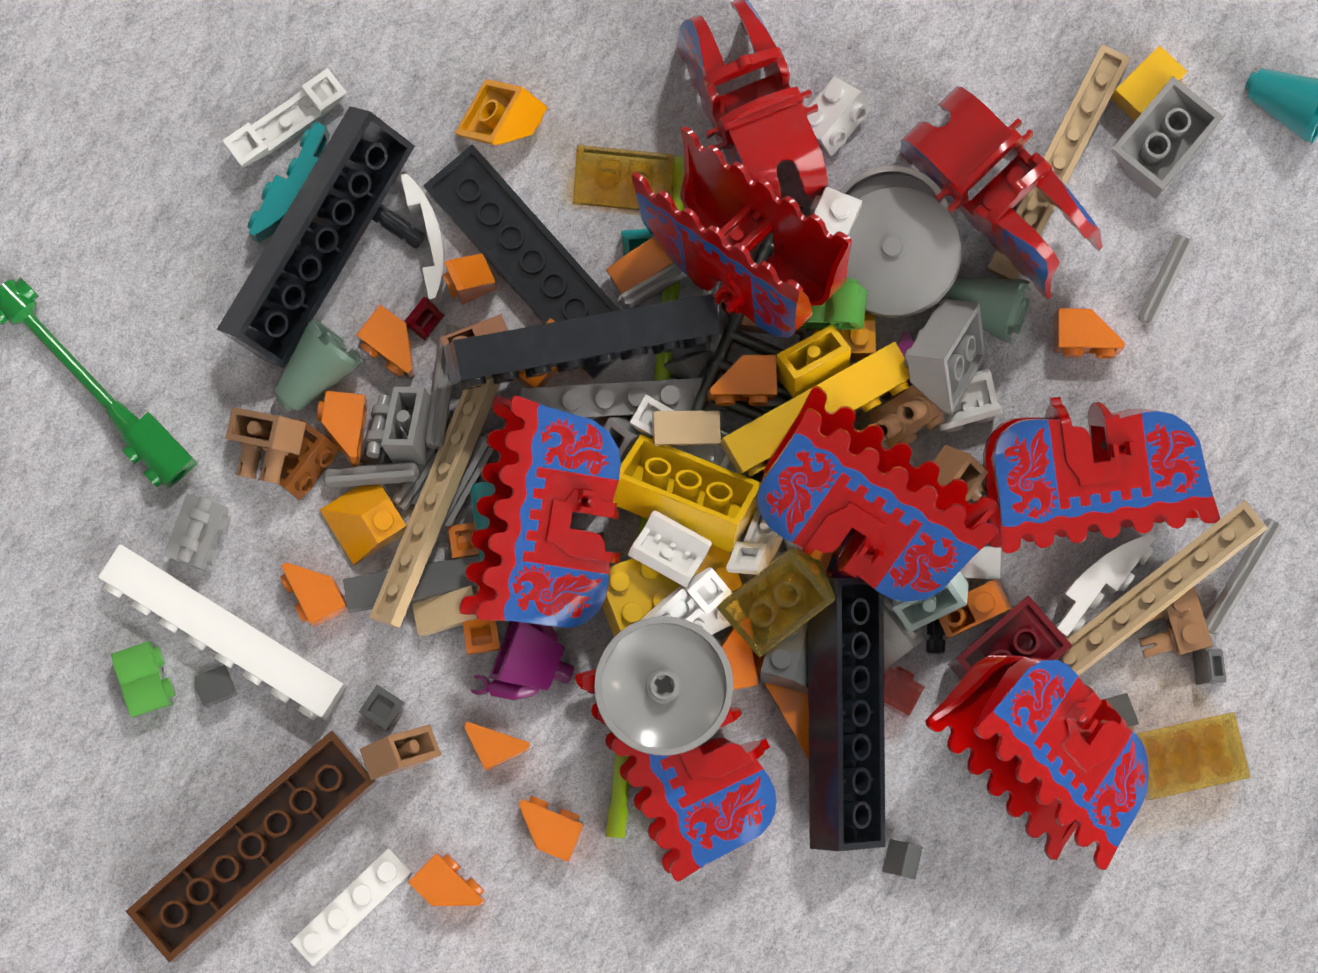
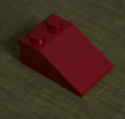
(1020, 632)

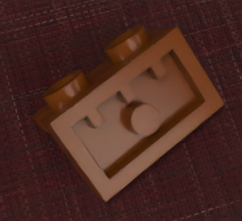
(303, 470)

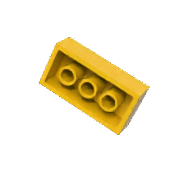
(687, 490)
(638, 588)

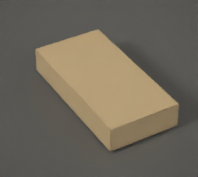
(686, 428)
(441, 611)

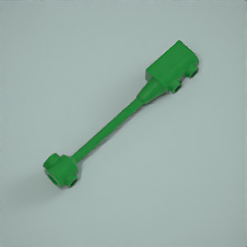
(143, 437)

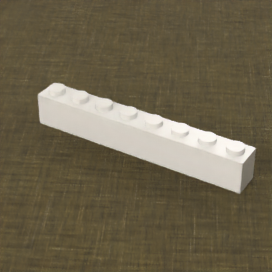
(221, 631)

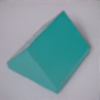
(633, 238)

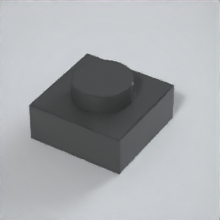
(382, 707)

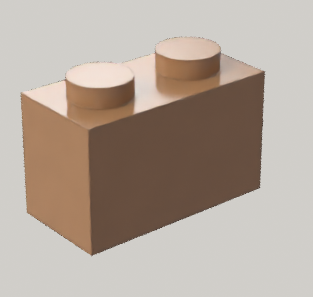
(400, 752)

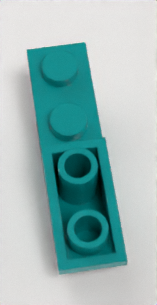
(282, 191)

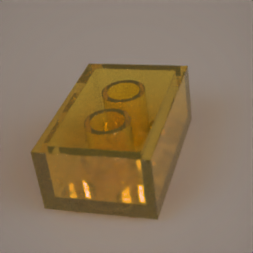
(1194, 755)

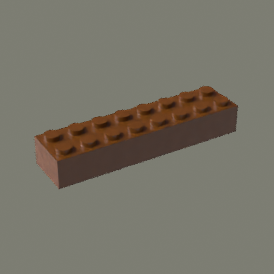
(252, 847)

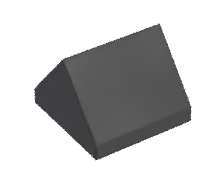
(1209, 666)
(902, 859)

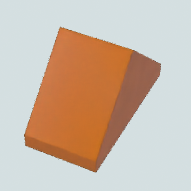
(494, 747)

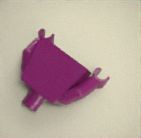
(526, 663)

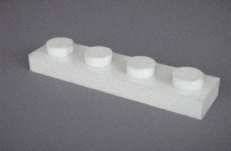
(351, 907)

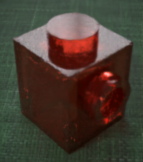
(901, 691)

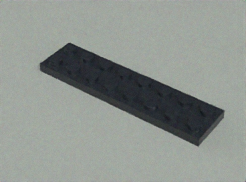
(517, 243)

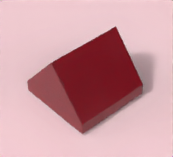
(424, 318)

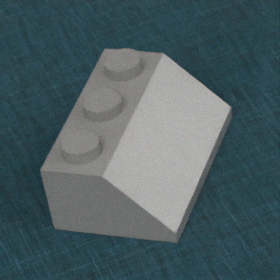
(1165, 136)
(947, 352)

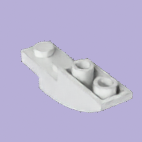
(1109, 573)

